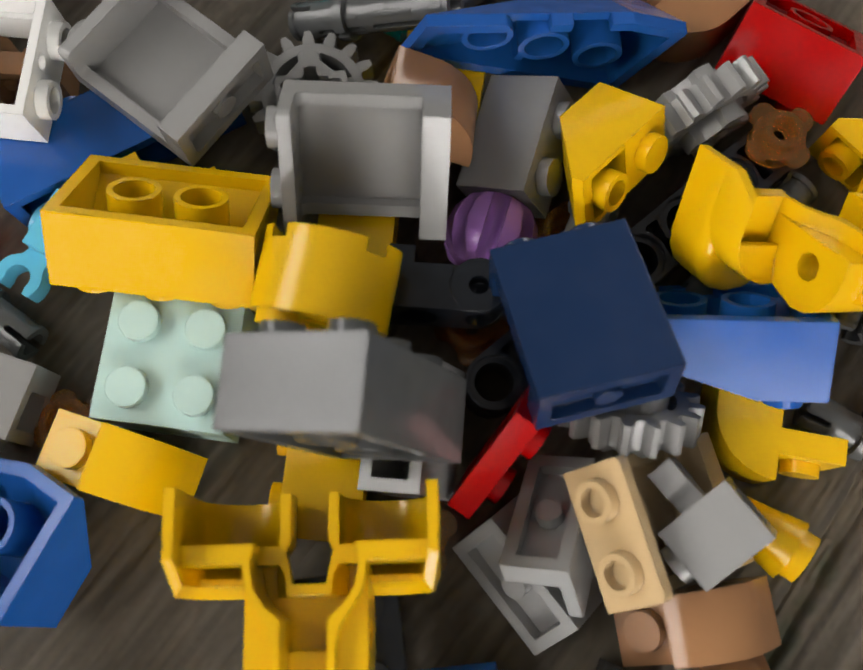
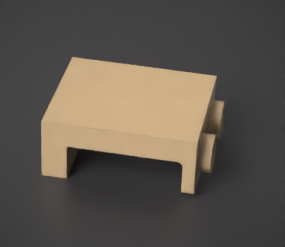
(621, 522)

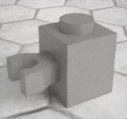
(714, 528)

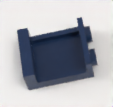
(585, 322)

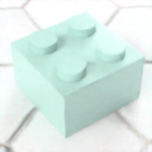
(164, 365)

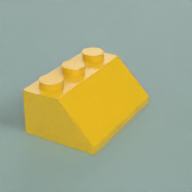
(158, 231)

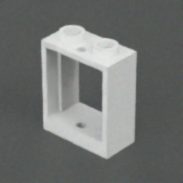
(39, 89)

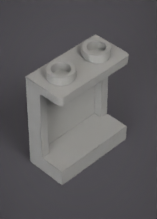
(167, 70)
(362, 151)

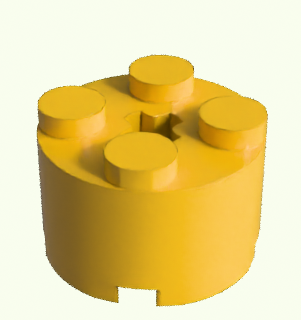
(323, 276)

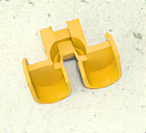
(764, 236)
(289, 626)

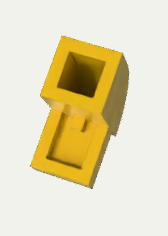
(754, 443)
(117, 462)

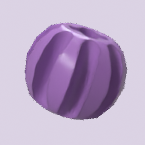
(485, 223)

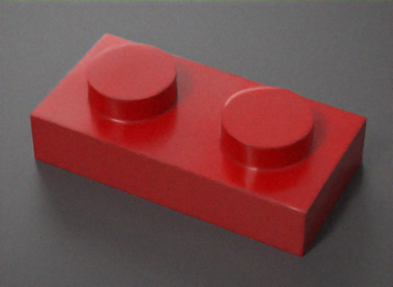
(490, 470)

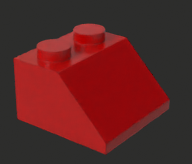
(801, 53)

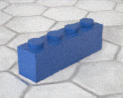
(85, 127)

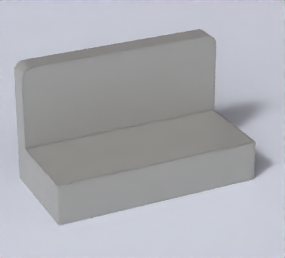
(545, 536)
(531, 609)

